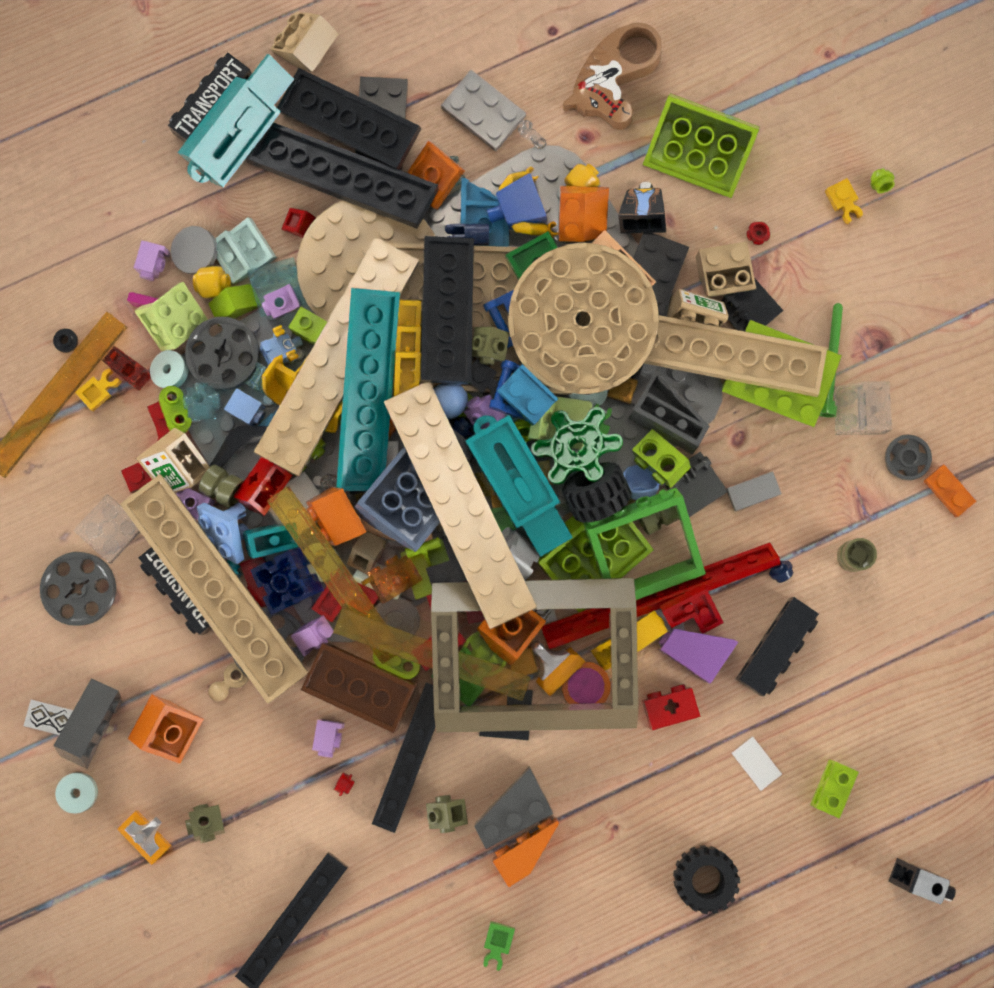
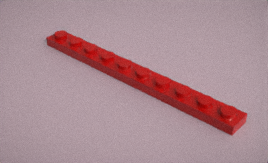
(716, 575)

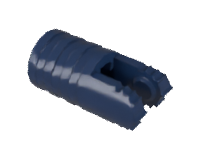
(478, 231)

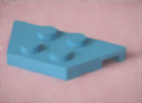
(473, 211)

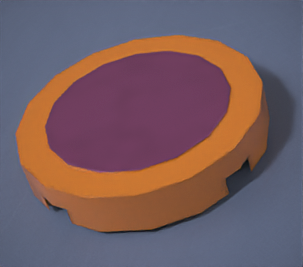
(587, 685)

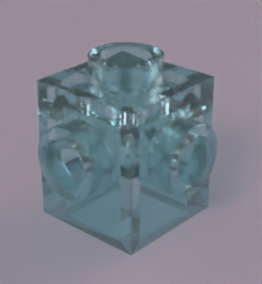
(205, 409)

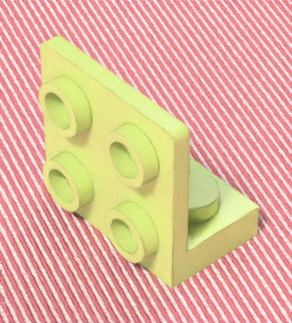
(171, 317)
(576, 410)

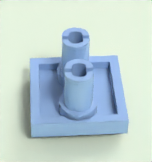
(224, 529)

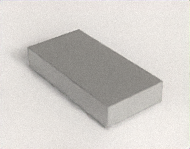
(753, 491)

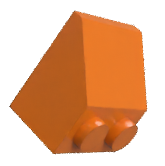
(582, 213)
(335, 516)
(512, 637)
(165, 729)

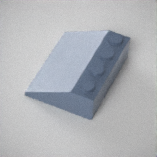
(399, 504)

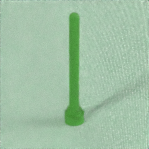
(830, 409)

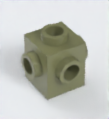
(489, 345)
(446, 813)
(207, 832)

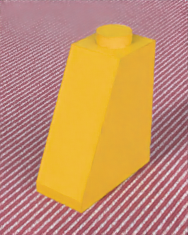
(648, 630)

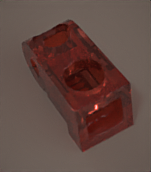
(127, 368)

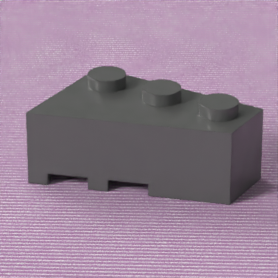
(669, 415)
(88, 723)
(514, 810)

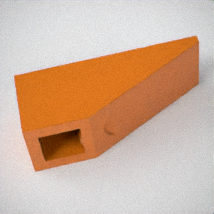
(520, 859)

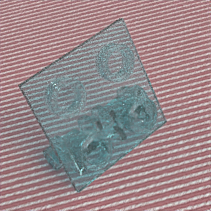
(273, 277)

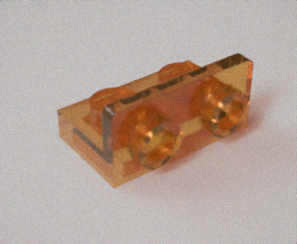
(394, 578)

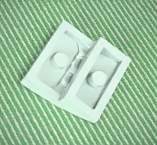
(243, 250)

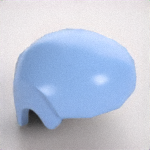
(452, 399)
(640, 482)

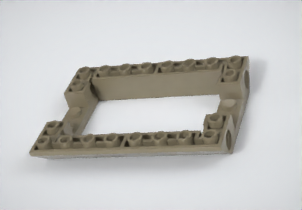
(547, 594)

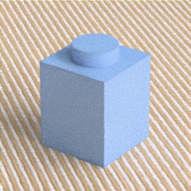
(245, 408)

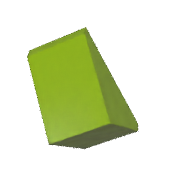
(233, 302)

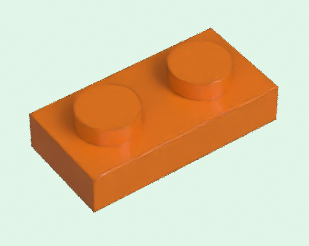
(949, 491)

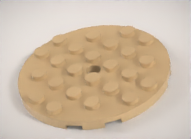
(337, 246)
(590, 281)

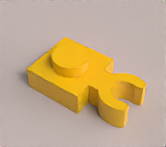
(843, 197)
(95, 392)

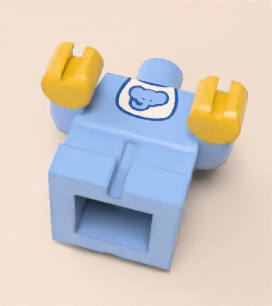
(280, 345)

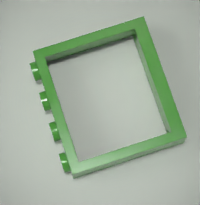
(641, 508)

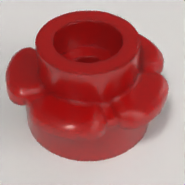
(762, 228)
(344, 784)

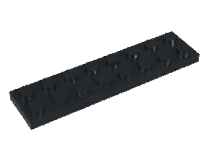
(344, 174)

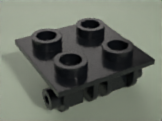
(751, 305)

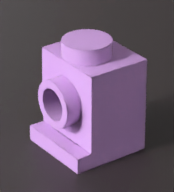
(150, 260)
(290, 304)
(479, 407)
(187, 494)
(312, 635)
(327, 737)

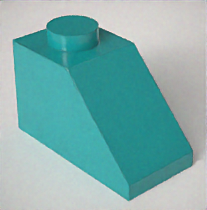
(268, 540)

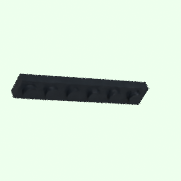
(407, 763)
(291, 921)

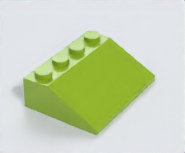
(701, 145)
(789, 404)
(574, 559)

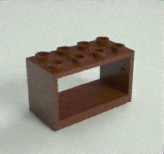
(359, 687)

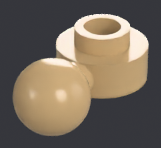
(219, 690)

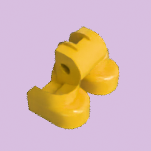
(278, 380)

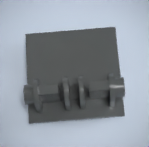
(699, 484)

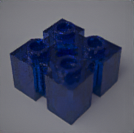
(286, 580)

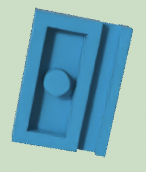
(527, 395)

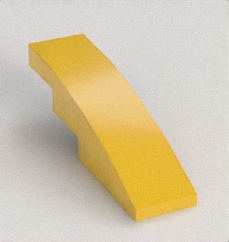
(407, 347)

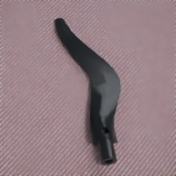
(236, 438)

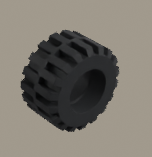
(599, 499)
(721, 894)

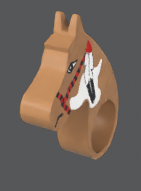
(599, 80)

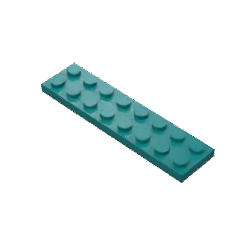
(366, 387)

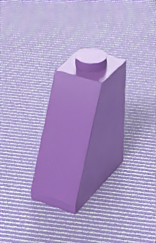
(697, 652)

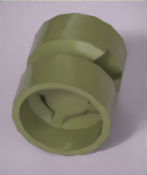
(219, 484)
(654, 521)
(856, 555)

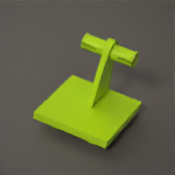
(429, 554)

